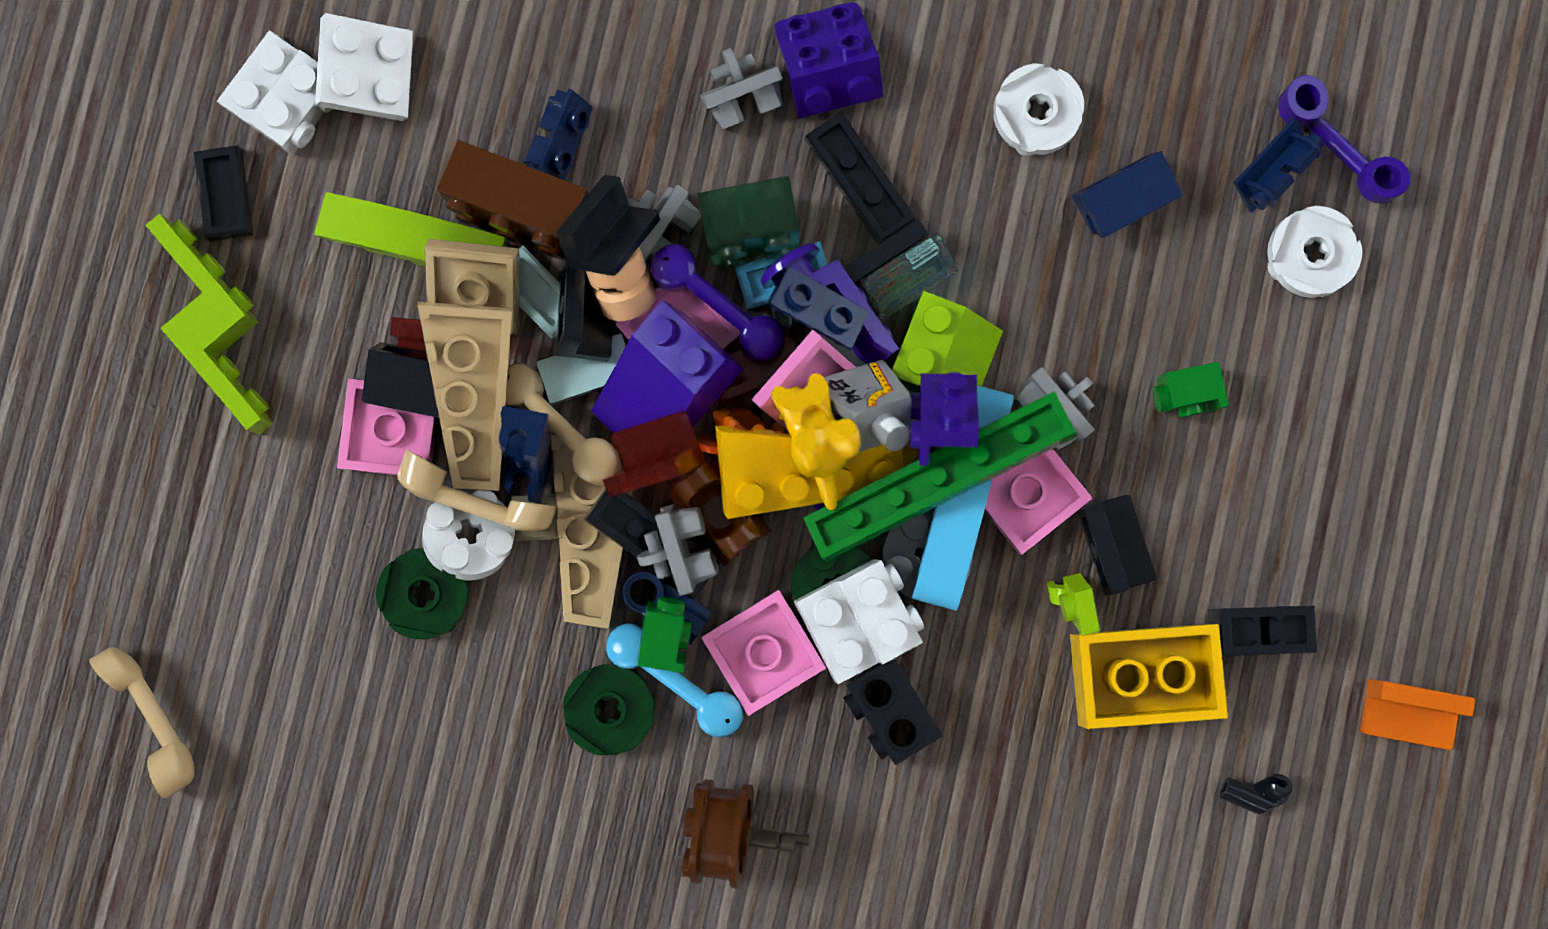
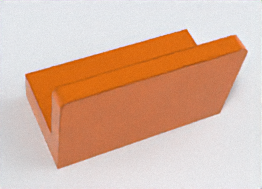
(1413, 713)

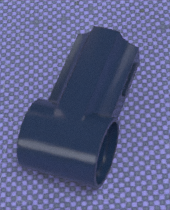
(693, 612)

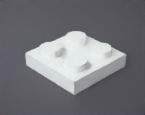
(363, 67)

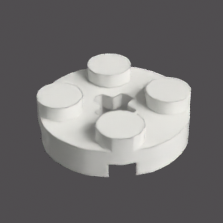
(1047, 86)
(1336, 240)
(457, 555)

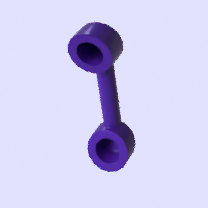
(1376, 180)
(760, 335)

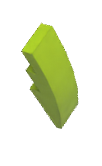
(391, 229)

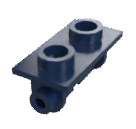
(567, 119)
(1268, 174)
(818, 308)

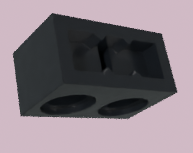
(1265, 630)
(901, 704)

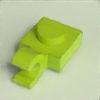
(1075, 602)

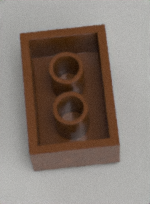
(508, 197)

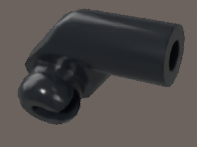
(1260, 796)

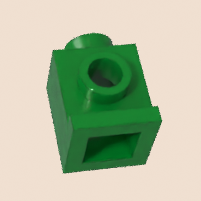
(1191, 390)
(663, 635)

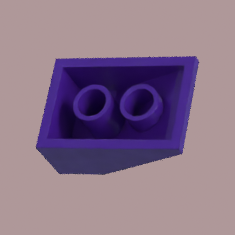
(665, 370)

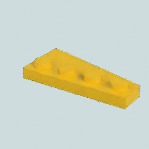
(763, 478)

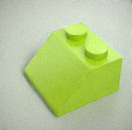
(945, 340)

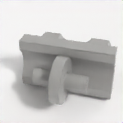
(761, 84)
(672, 209)
(1041, 384)
(674, 529)

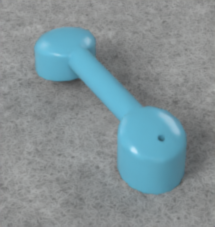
(712, 709)

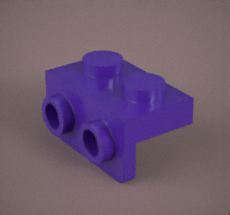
(944, 413)

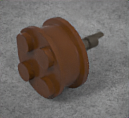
(724, 832)

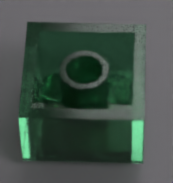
(750, 221)

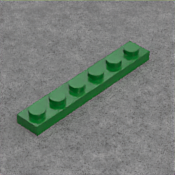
(949, 474)

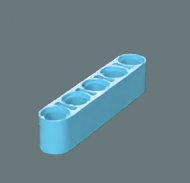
(957, 525)

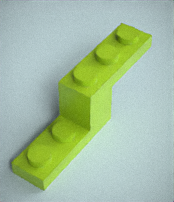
(211, 324)

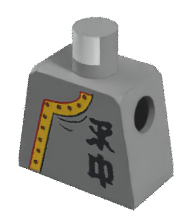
(874, 402)

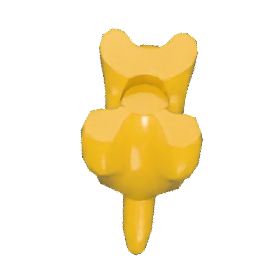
(818, 441)

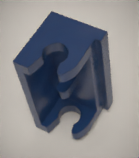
(1127, 194)
(526, 448)

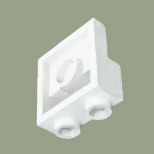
(276, 93)
(860, 620)

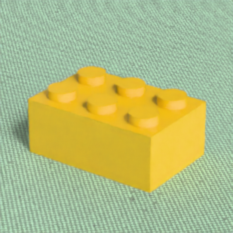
(1148, 676)

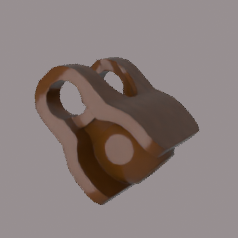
(723, 535)

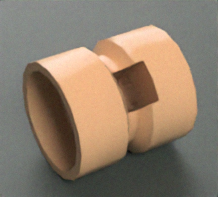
(627, 293)

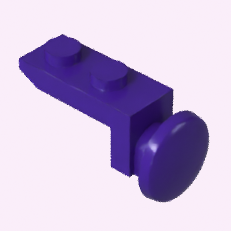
(875, 338)

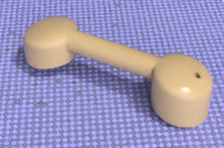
(592, 457)
(426, 481)
(171, 765)

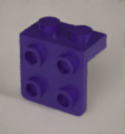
(829, 59)

